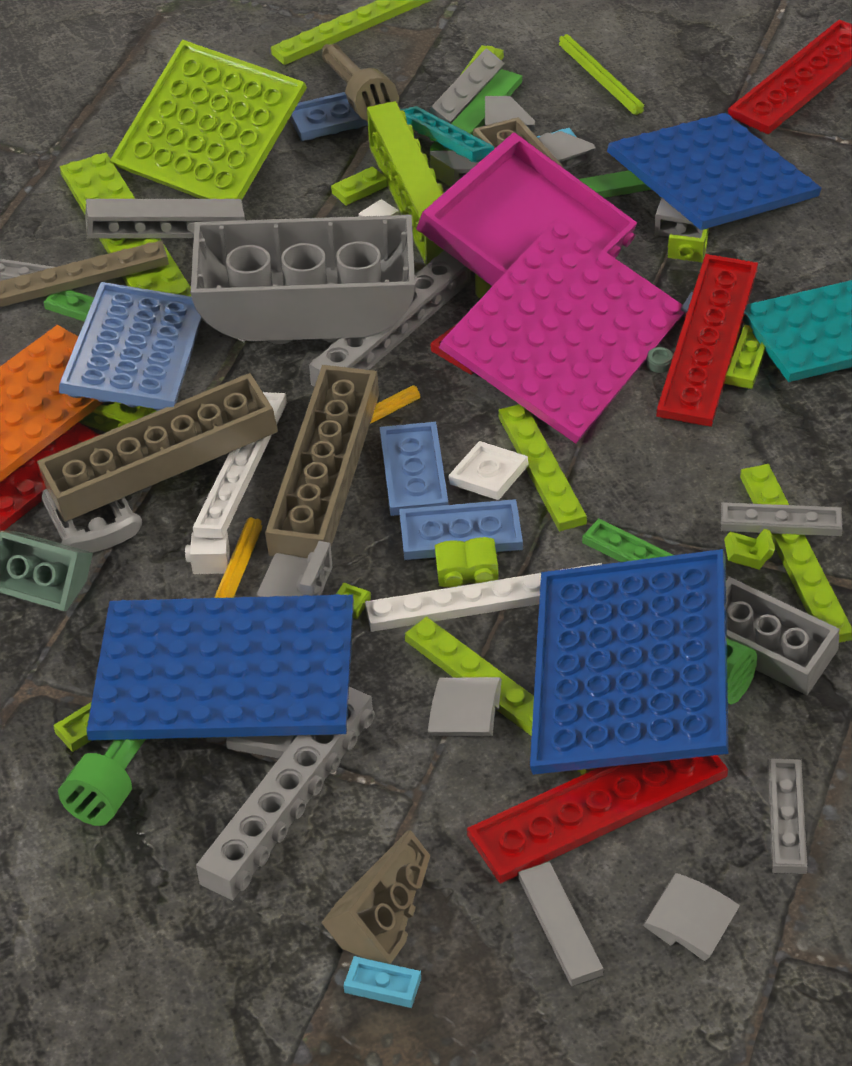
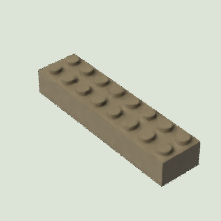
(157, 446)
(323, 461)

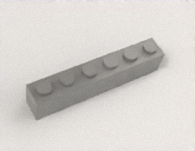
(156, 216)

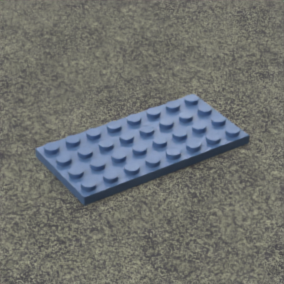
(133, 347)

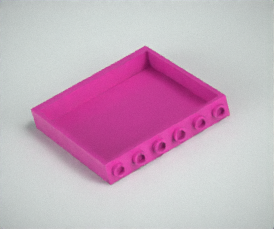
(509, 203)

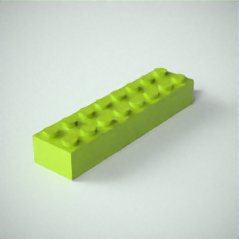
(405, 168)

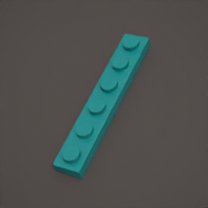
(447, 134)

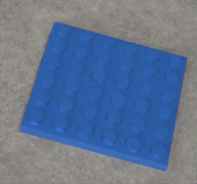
(713, 170)

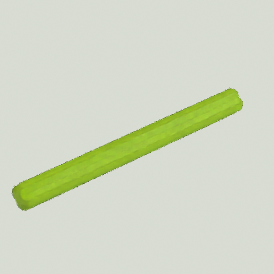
(601, 74)

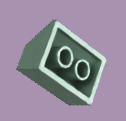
(41, 569)

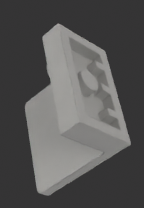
(298, 575)

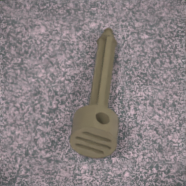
(364, 86)

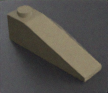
(376, 909)

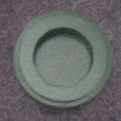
(659, 359)

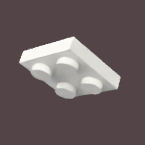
(488, 470)

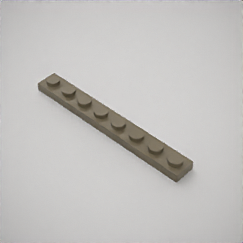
(82, 273)

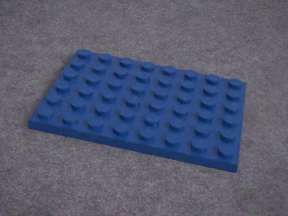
(631, 663)
(223, 668)

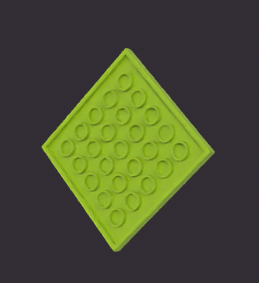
(208, 123)

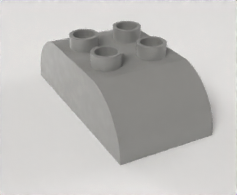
(303, 276)

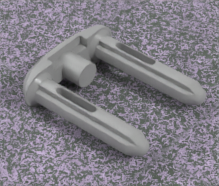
(100, 535)

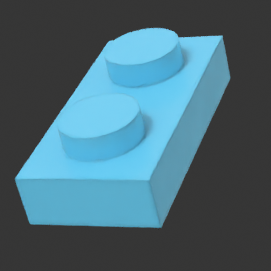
(382, 982)

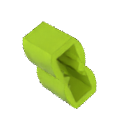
(466, 562)

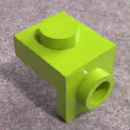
(748, 550)

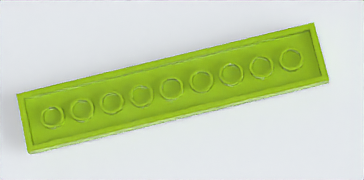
(100, 179)

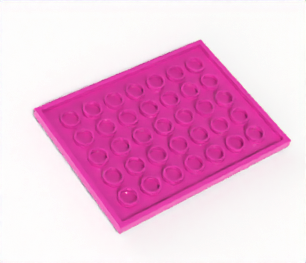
(563, 329)

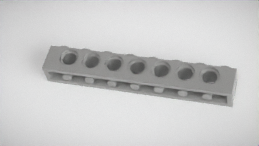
(433, 288)
(278, 802)

